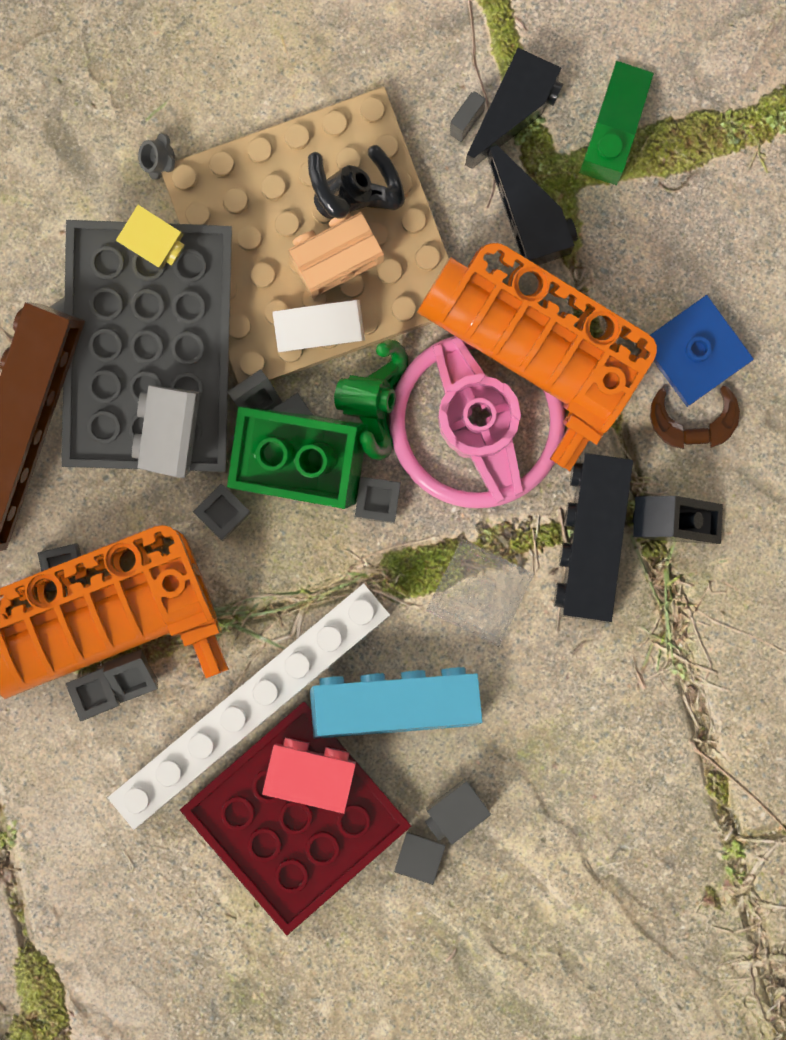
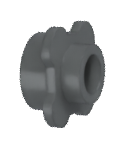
(157, 156)

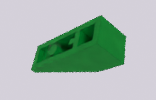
(616, 123)

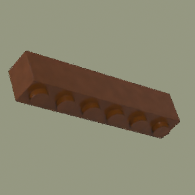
(29, 393)

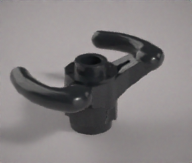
(352, 188)

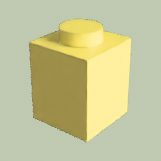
(151, 238)

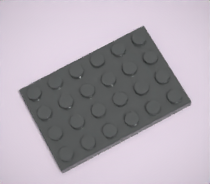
(143, 332)

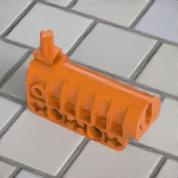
(541, 346)
(108, 615)

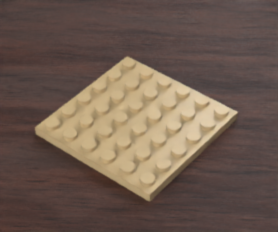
(268, 199)

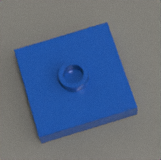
(698, 351)

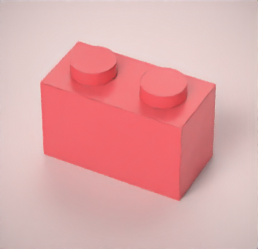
(309, 776)

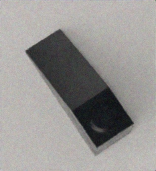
(517, 103)
(532, 214)

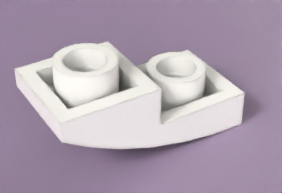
(318, 325)

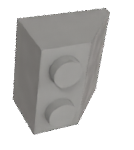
(167, 430)

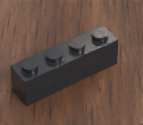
(595, 538)

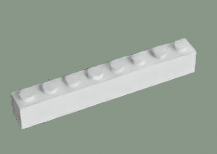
(248, 706)

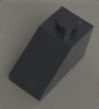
(677, 519)

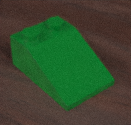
(297, 457)

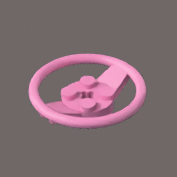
(487, 446)

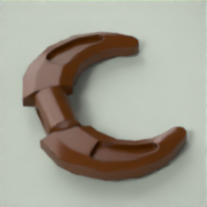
(675, 436)

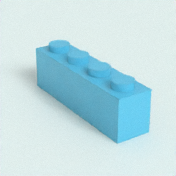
(395, 705)

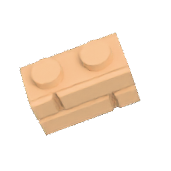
(335, 254)

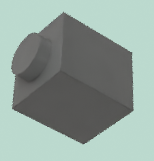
(456, 813)

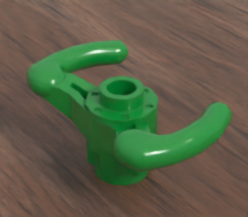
(374, 398)

